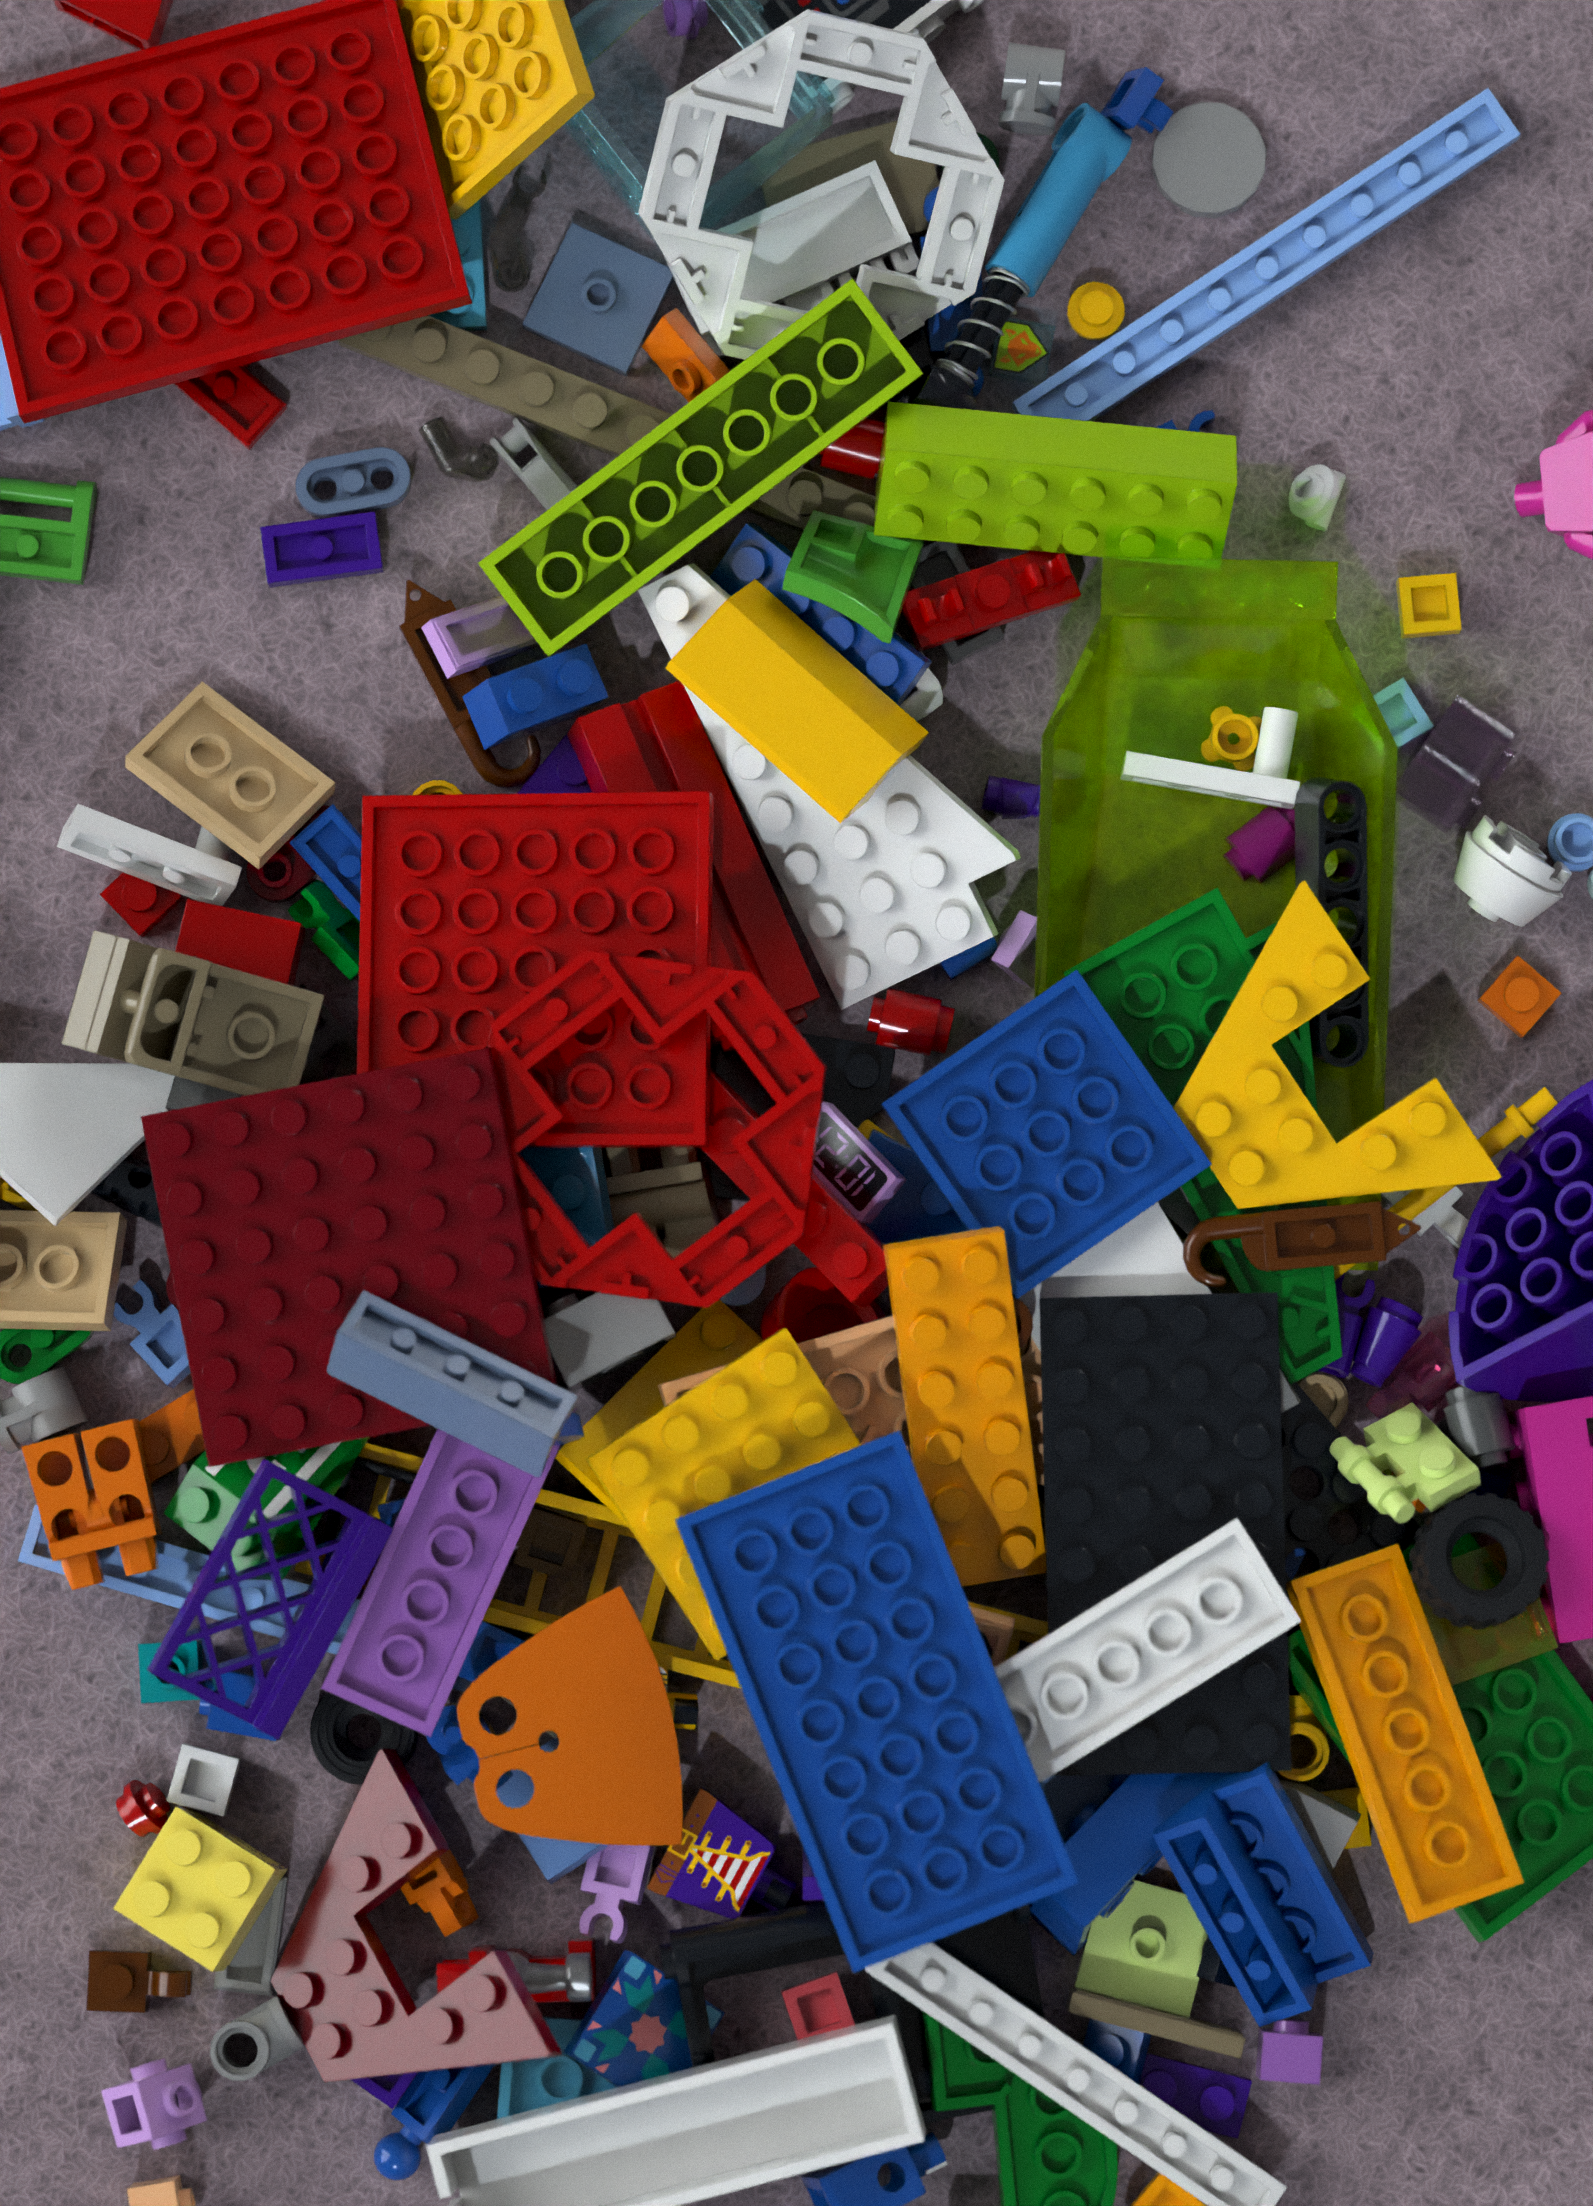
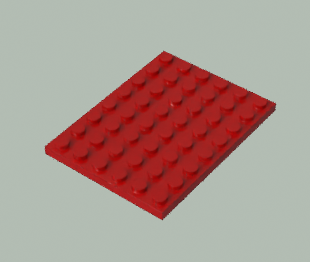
(217, 205)

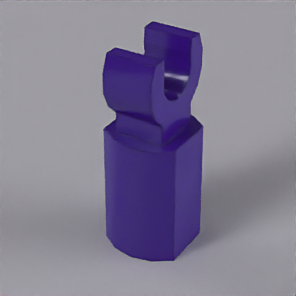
(1350, 1325)

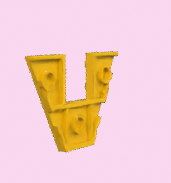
(1258, 1122)

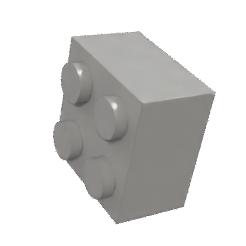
(603, 1334)

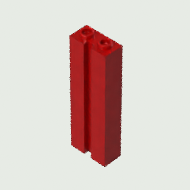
(664, 748)

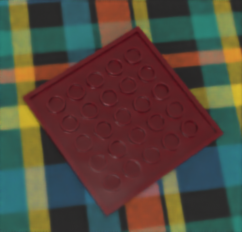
(326, 1191)

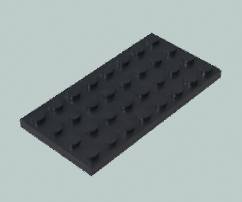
(1150, 1442)

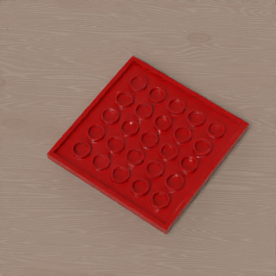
(496, 894)

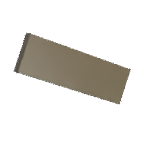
(1156, 2022)

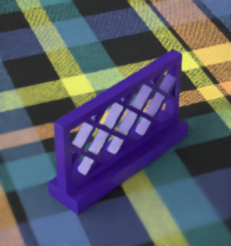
(318, 1611)

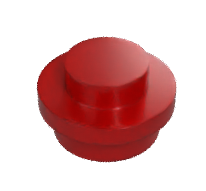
(143, 1808)

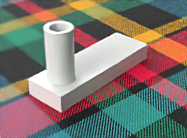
(1263, 786)
(192, 872)

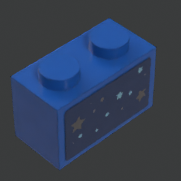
(535, 696)

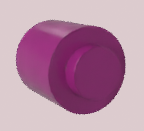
(1263, 843)

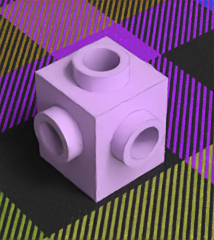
(154, 2105)

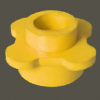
(1217, 744)

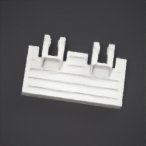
(818, 240)

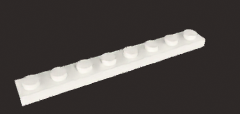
(1077, 2078)

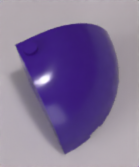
(1529, 1267)

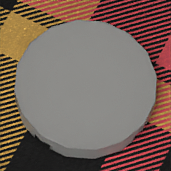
(1208, 159)

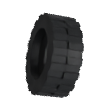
(1523, 1552)

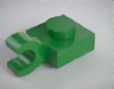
(337, 927)

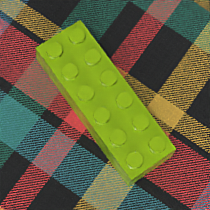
(1053, 484)

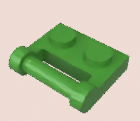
(44, 546)

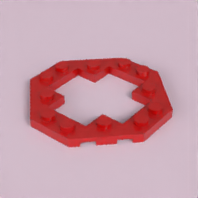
(775, 1146)

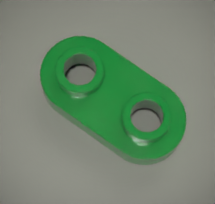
(47, 1350)

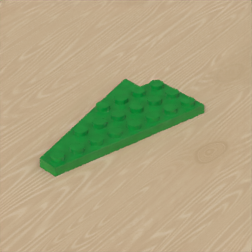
(1168, 999)

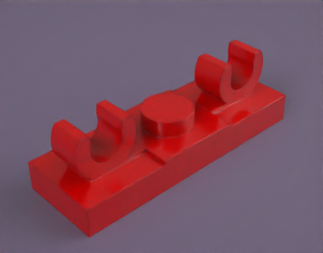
(988, 597)

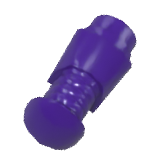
(1011, 798)

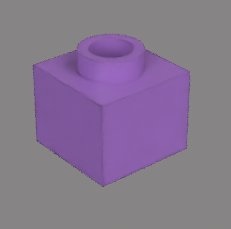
(1289, 2053)

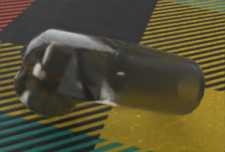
(457, 459)

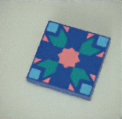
(635, 2026)

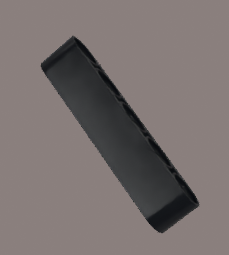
(1344, 891)

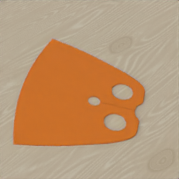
(617, 1745)

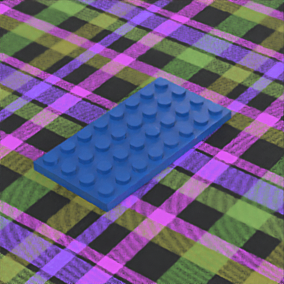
(876, 1701)

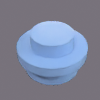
(1572, 841)

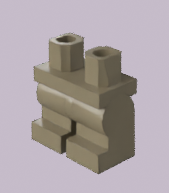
(668, 1198)

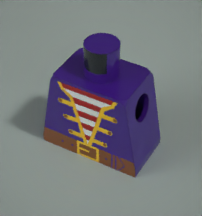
(720, 1862)

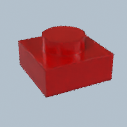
(140, 902)

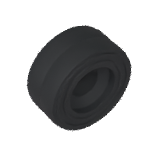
(339, 1754)

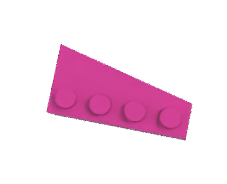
(1558, 1493)

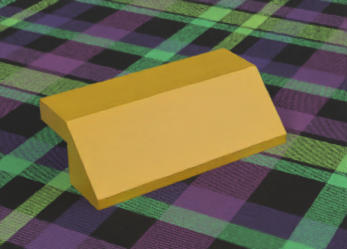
(796, 700)

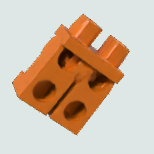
(90, 1519)

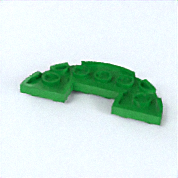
(1040, 2146)

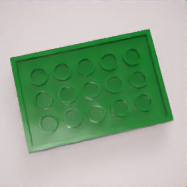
(1536, 1755)

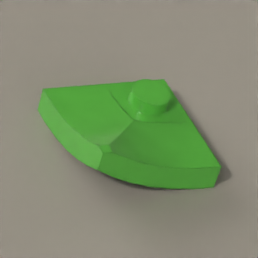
(854, 571)

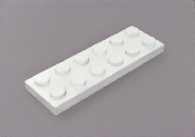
(1143, 1648)

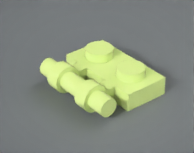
(1417, 1453)

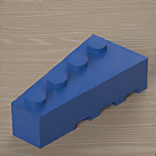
(1112, 1848)

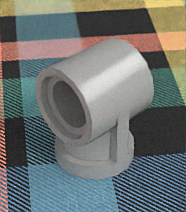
(1031, 88)
(40, 1410)
(273, 2035)

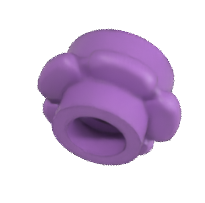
(685, 17)

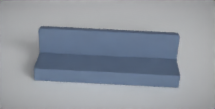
(450, 1383)

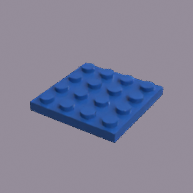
(1047, 1131)

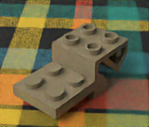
(190, 1017)

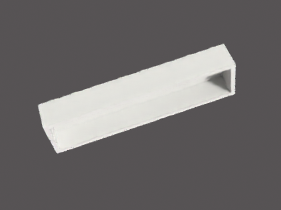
(695, 2128)

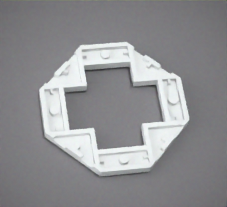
(759, 88)

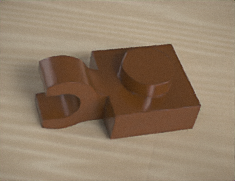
(125, 1981)

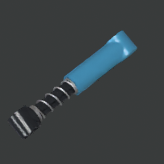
(1084, 156)

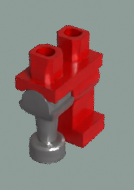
(546, 1977)

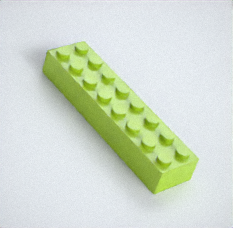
(701, 468)

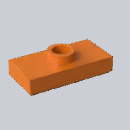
(683, 355)

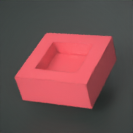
(818, 2006)

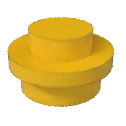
(1095, 311)

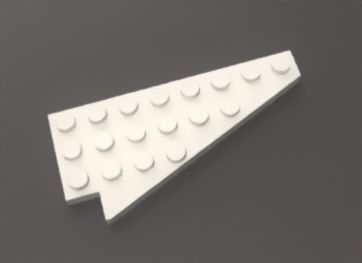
(884, 885)

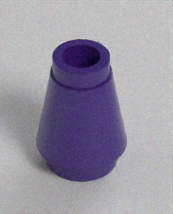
(1385, 1340)

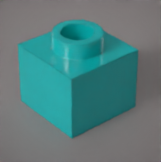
(152, 1688)

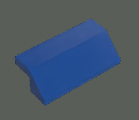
(1262, 1893)

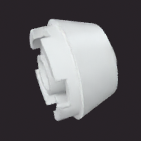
(1507, 874)

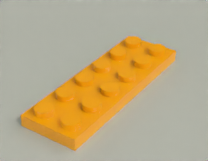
(967, 1400)
(1404, 1733)

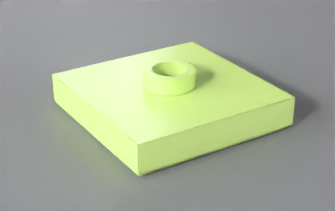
(1145, 1951)

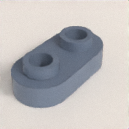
(353, 478)

